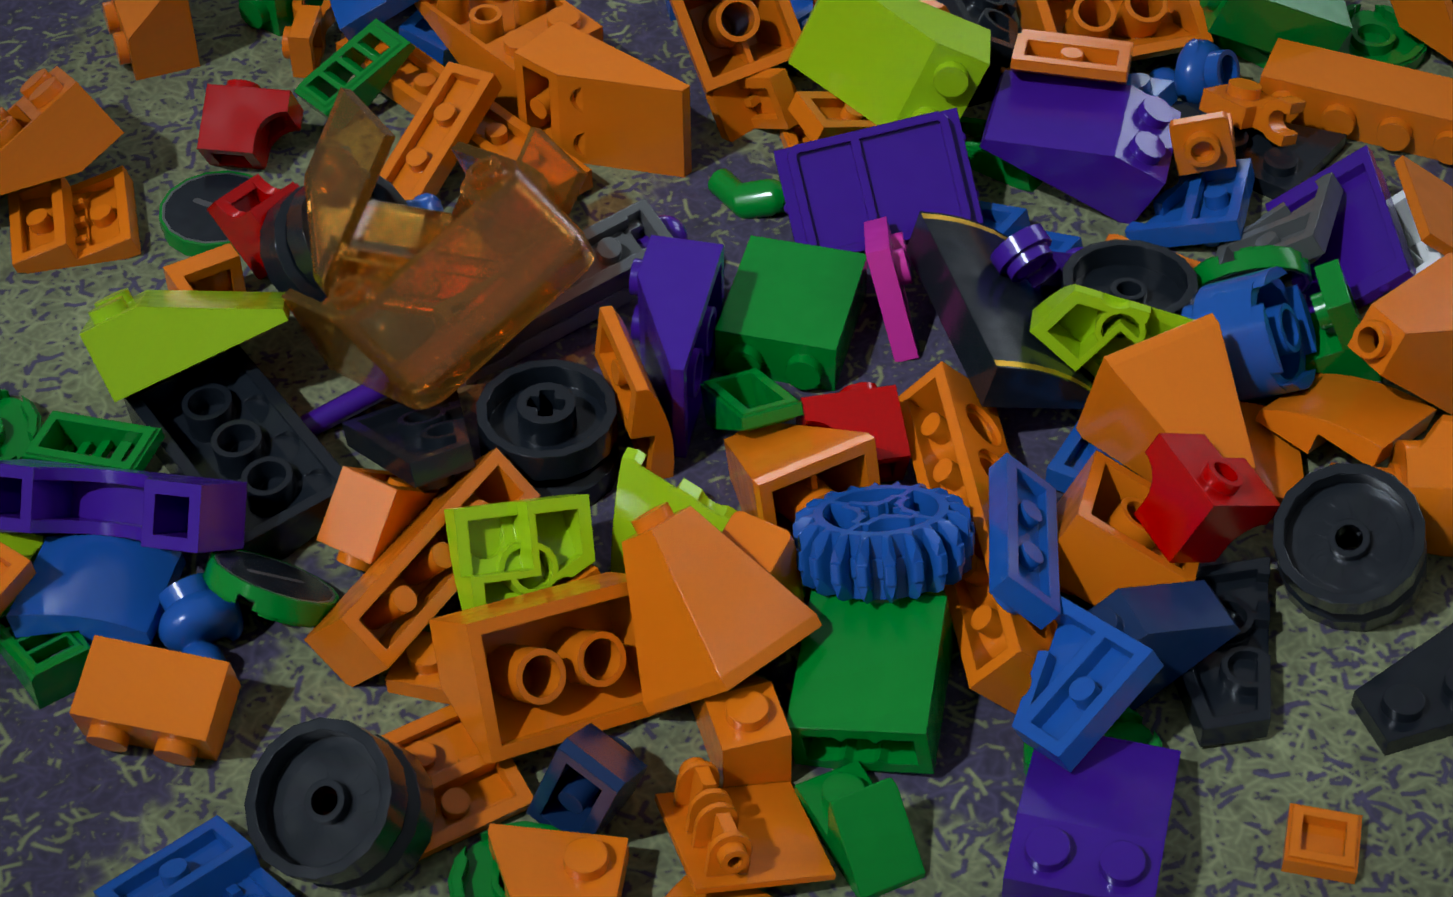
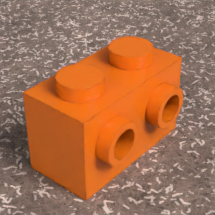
(154, 700)

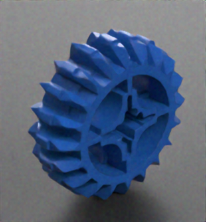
(883, 542)

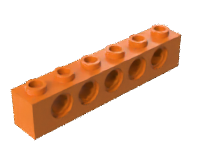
(952, 449)

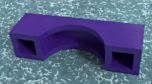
(124, 503)

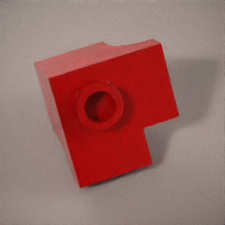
(244, 123)
(242, 216)
(868, 410)
(1200, 498)

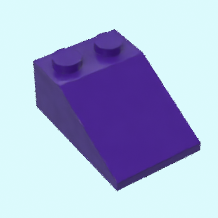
(1083, 138)
(676, 322)
(1095, 826)

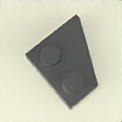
(1303, 229)

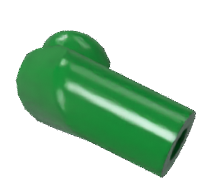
(747, 199)

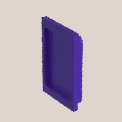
(875, 174)
(1365, 230)

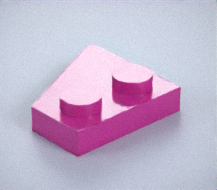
(890, 272)

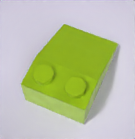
(892, 56)
(167, 331)

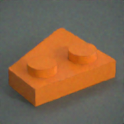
(558, 862)

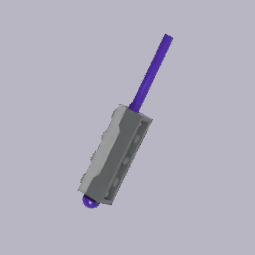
(606, 283)

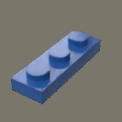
(1023, 542)

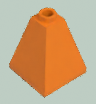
(736, 37)
(1411, 335)
(1166, 386)
(792, 464)
(702, 609)

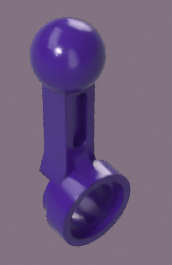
(1029, 256)

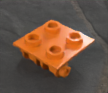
(740, 833)

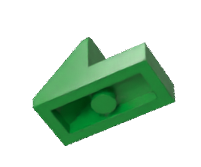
(1334, 326)
(863, 829)

